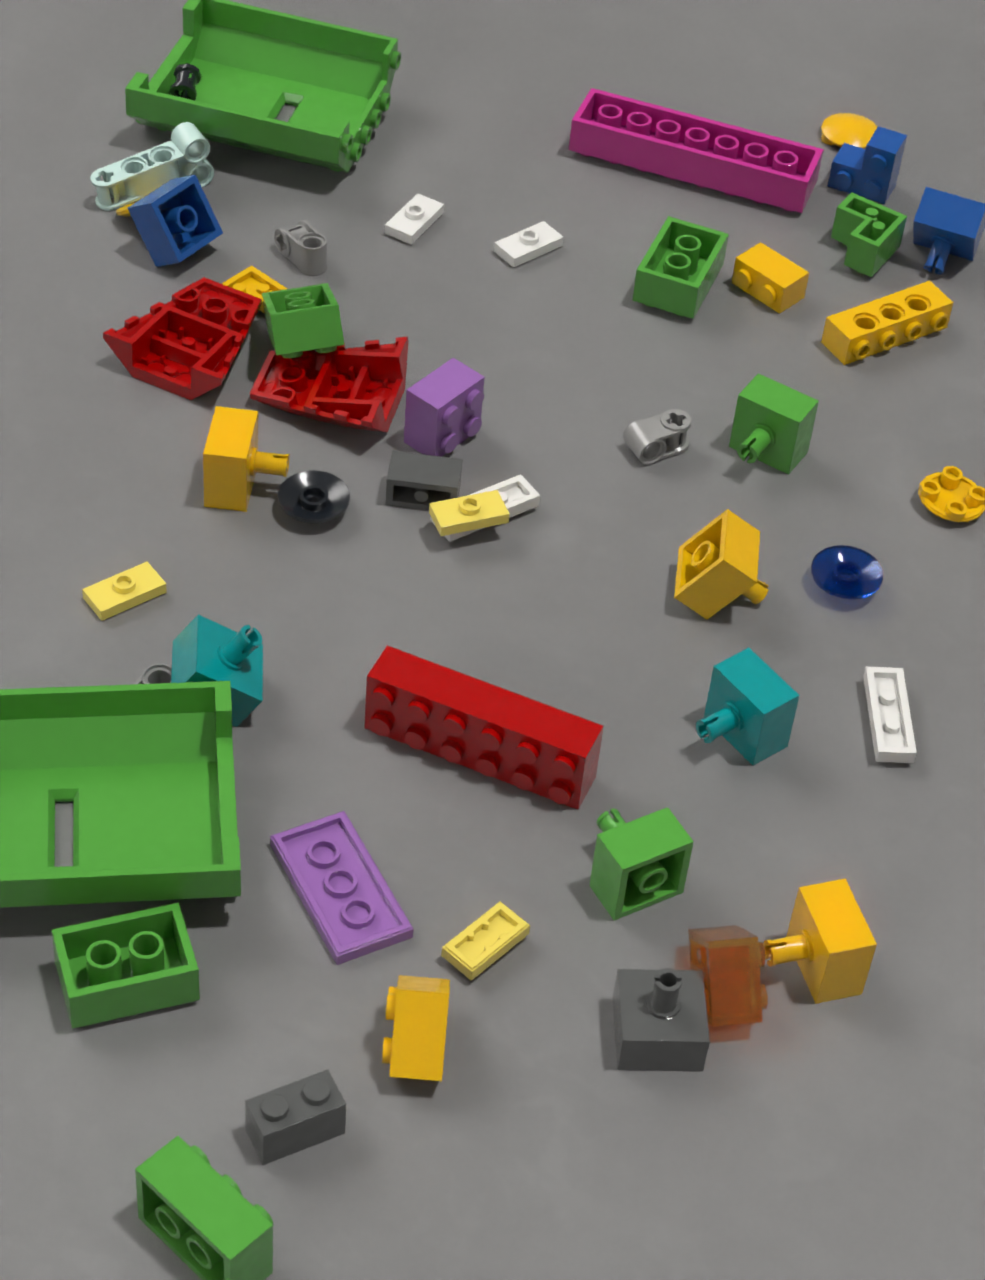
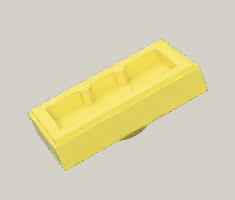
(469, 513)
(124, 591)
(485, 940)

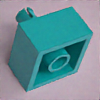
(216, 653)
(749, 707)

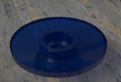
(847, 572)

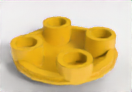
(847, 129)
(952, 495)

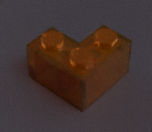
(730, 973)

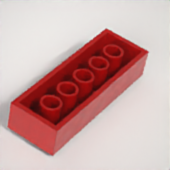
(482, 727)

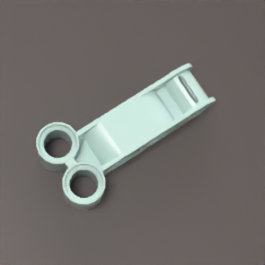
(148, 170)

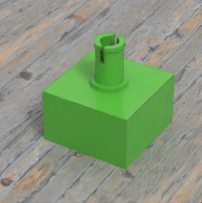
(773, 424)
(639, 861)

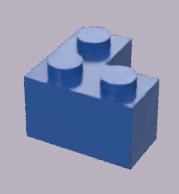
(870, 170)

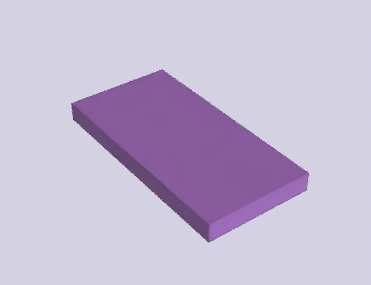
(341, 887)

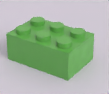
(680, 267)
(303, 320)
(125, 965)
(203, 1215)

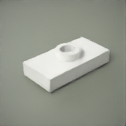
(414, 219)
(528, 244)

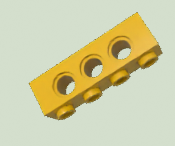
(886, 322)

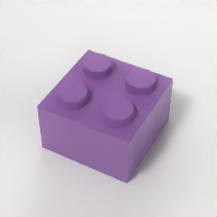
(443, 409)

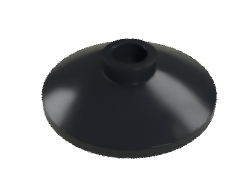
(314, 496)

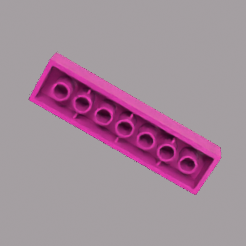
(695, 150)

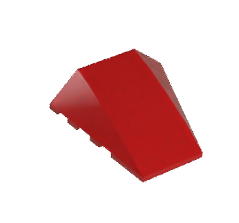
(188, 340)
(338, 387)

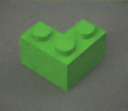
(868, 231)

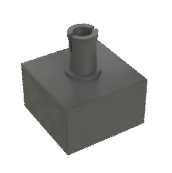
(660, 1020)

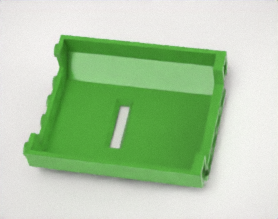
(257, 64)
(145, 787)

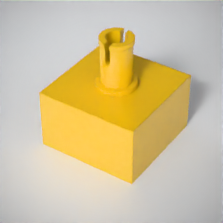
(234, 459)
(719, 566)
(827, 941)

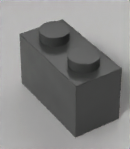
(422, 479)
(295, 1117)

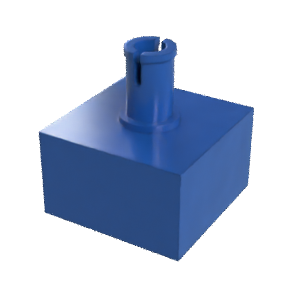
(175, 220)
(948, 227)

